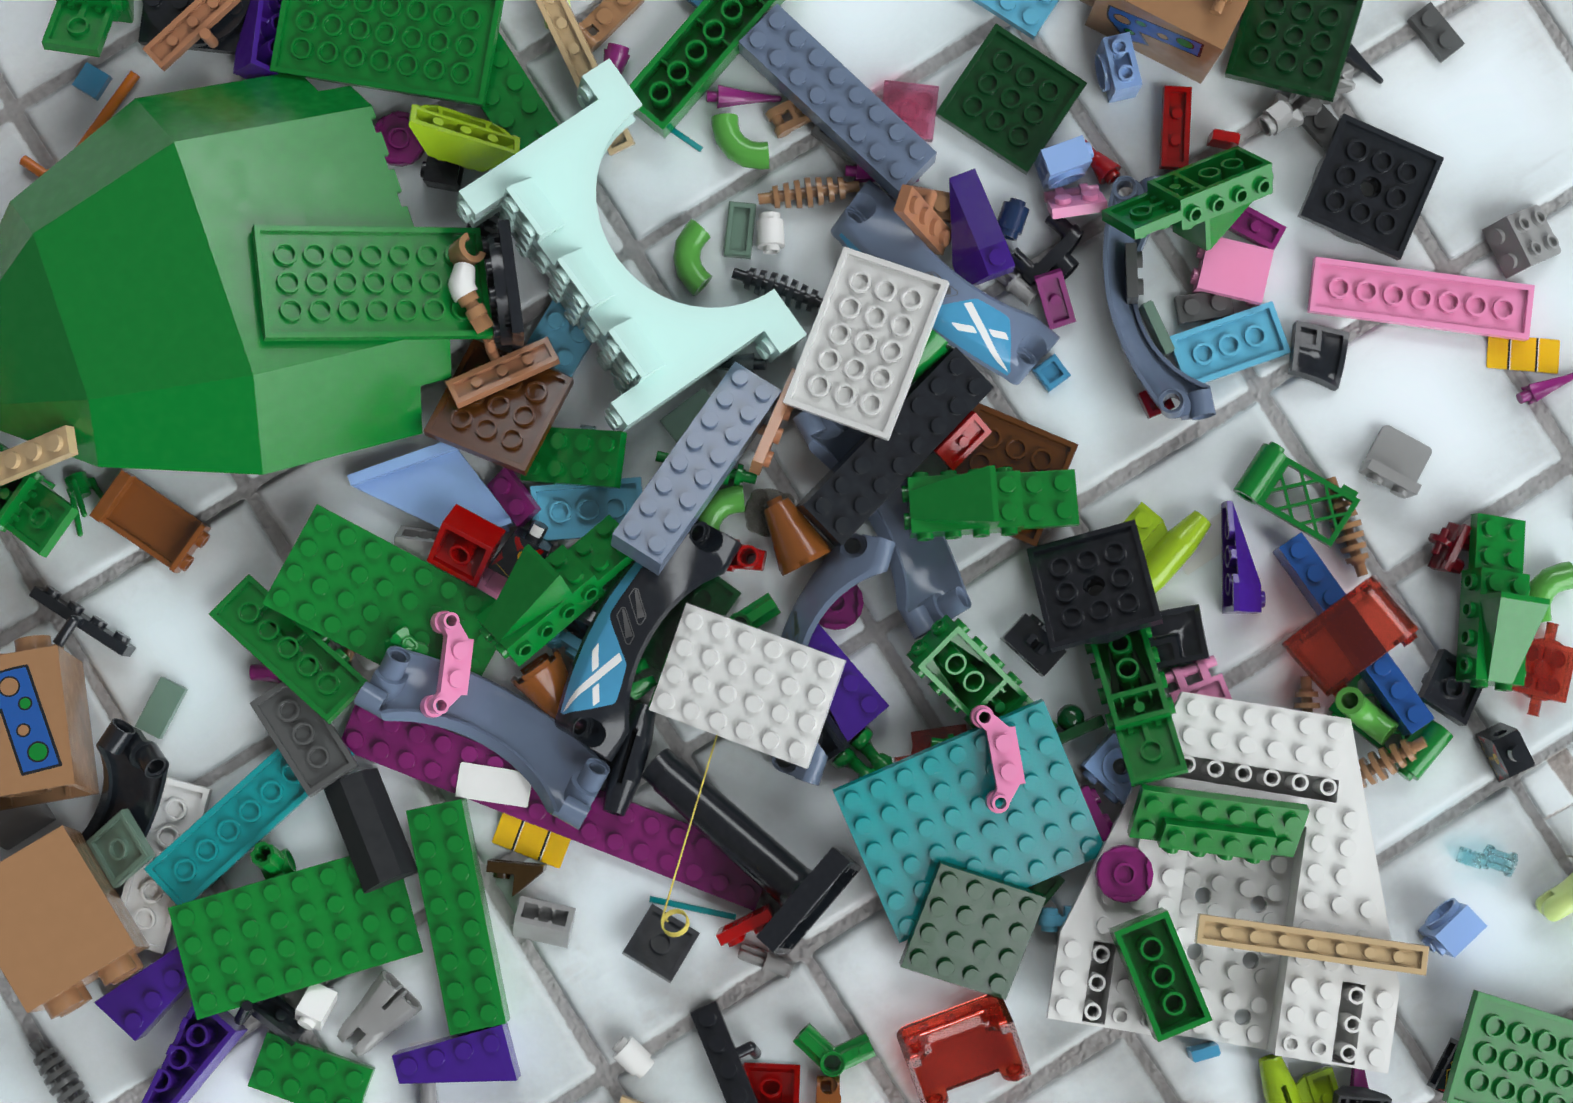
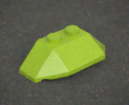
(461, 137)

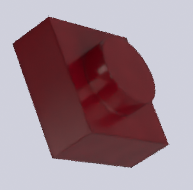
(1149, 407)

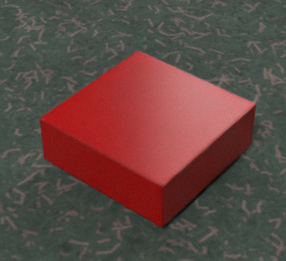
(1223, 139)

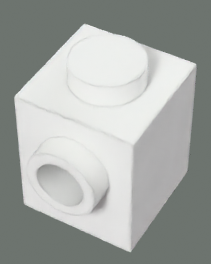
(315, 1007)

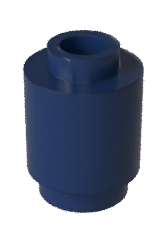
(1012, 218)

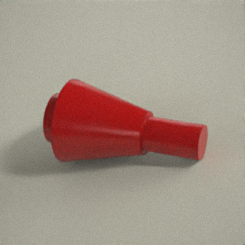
(1104, 168)

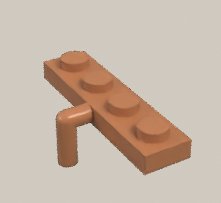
(187, 30)
(916, 210)
(501, 371)
(772, 432)

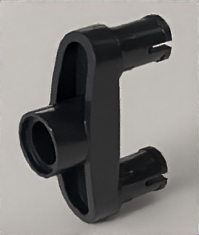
(1057, 258)

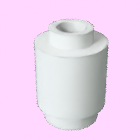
(770, 232)
(632, 1056)

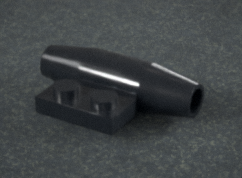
(629, 761)

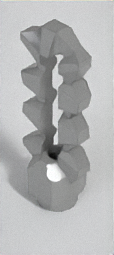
(1280, 113)

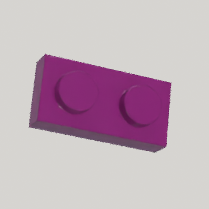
(1258, 229)
(1055, 298)
(513, 497)
(1101, 820)

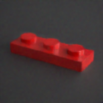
(1175, 127)

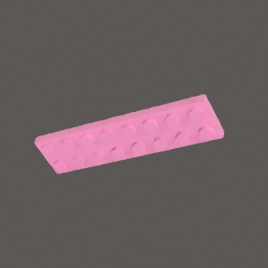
(1421, 299)

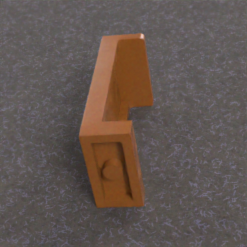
(151, 521)

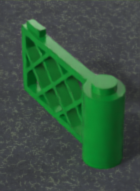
(1267, 470)
(1434, 734)

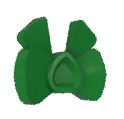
(403, 638)

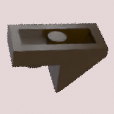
(523, 872)

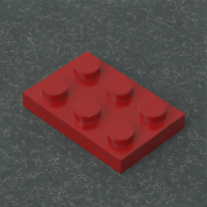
(735, 931)

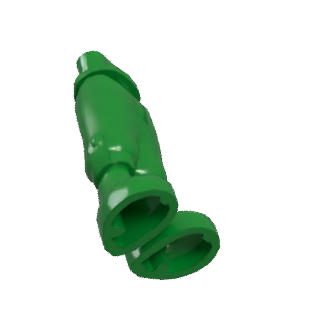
(863, 744)

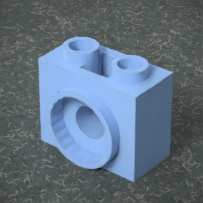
(1117, 67)
(1064, 162)
(1099, 769)
(1451, 928)

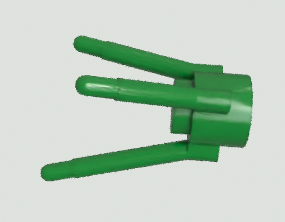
(79, 488)

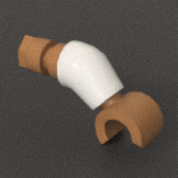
(463, 286)

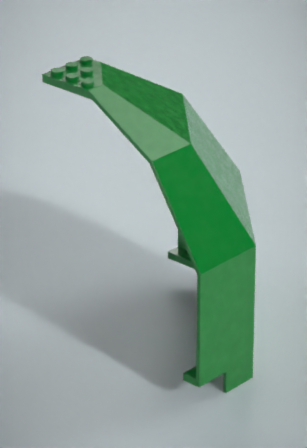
(141, 292)

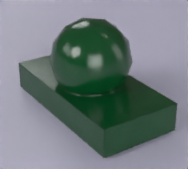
(1072, 722)

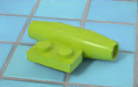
(1166, 549)
(1280, 1086)

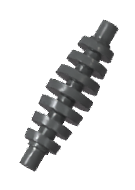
(57, 1074)

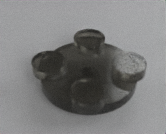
(755, 508)

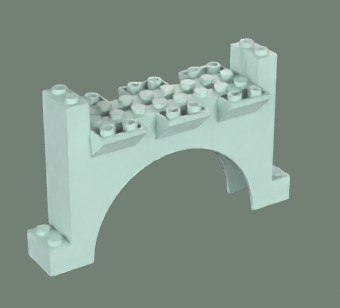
(642, 338)

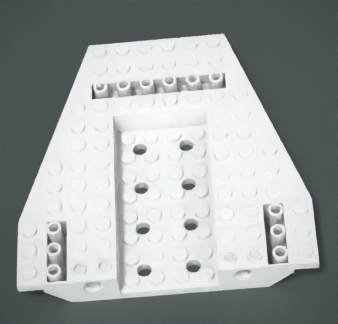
(1330, 885)

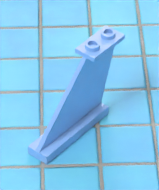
(430, 485)

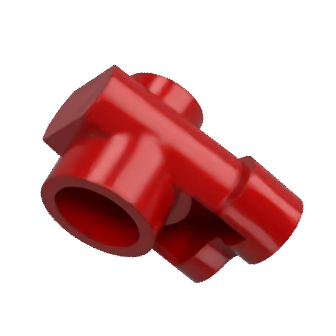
(741, 559)

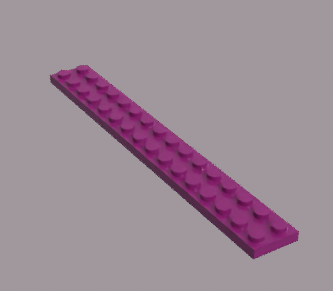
(638, 837)

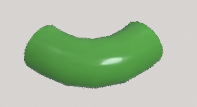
(736, 146)
(688, 260)
(724, 503)
(1551, 582)
(1365, 714)

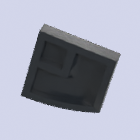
(1318, 354)
(1180, 636)

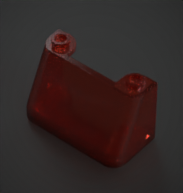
(1351, 635)
(962, 1048)

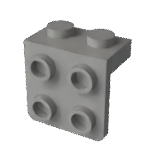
(1521, 240)
(1396, 462)

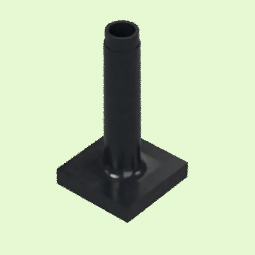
(797, 889)

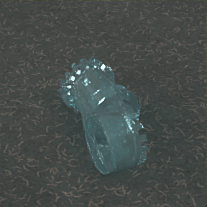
(1488, 859)

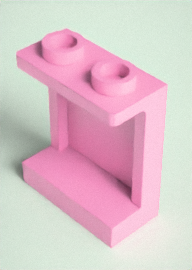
(1233, 271)

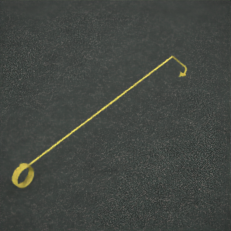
(677, 911)

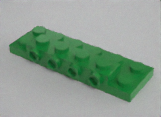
(289, 650)
(1217, 823)

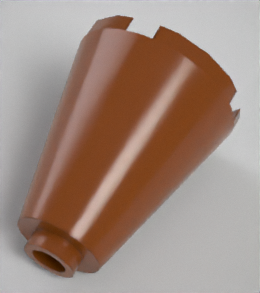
(792, 536)
(544, 681)

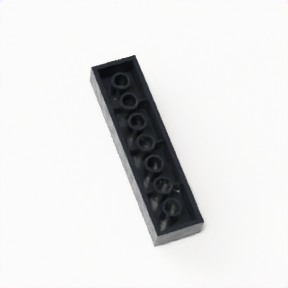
(879, 466)

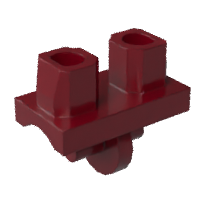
(1448, 546)

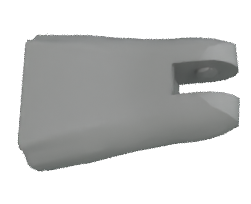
(379, 1013)

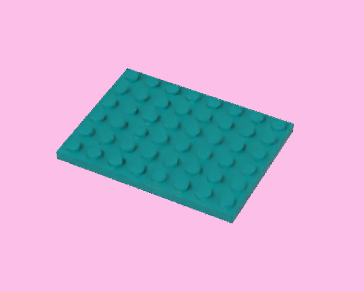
(937, 811)

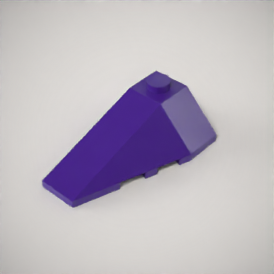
(257, 39)
(976, 237)
(1239, 576)

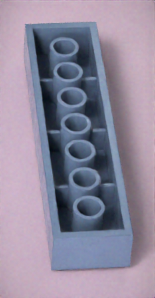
(836, 101)
(695, 468)

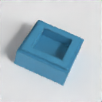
(92, 81)
(1051, 373)
(1203, 1051)

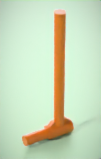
(105, 115)

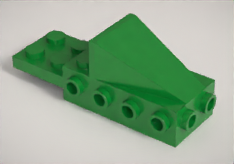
(84, 25)
(1196, 199)
(988, 502)
(34, 511)
(551, 592)
(1495, 606)
(965, 671)
(1138, 706)

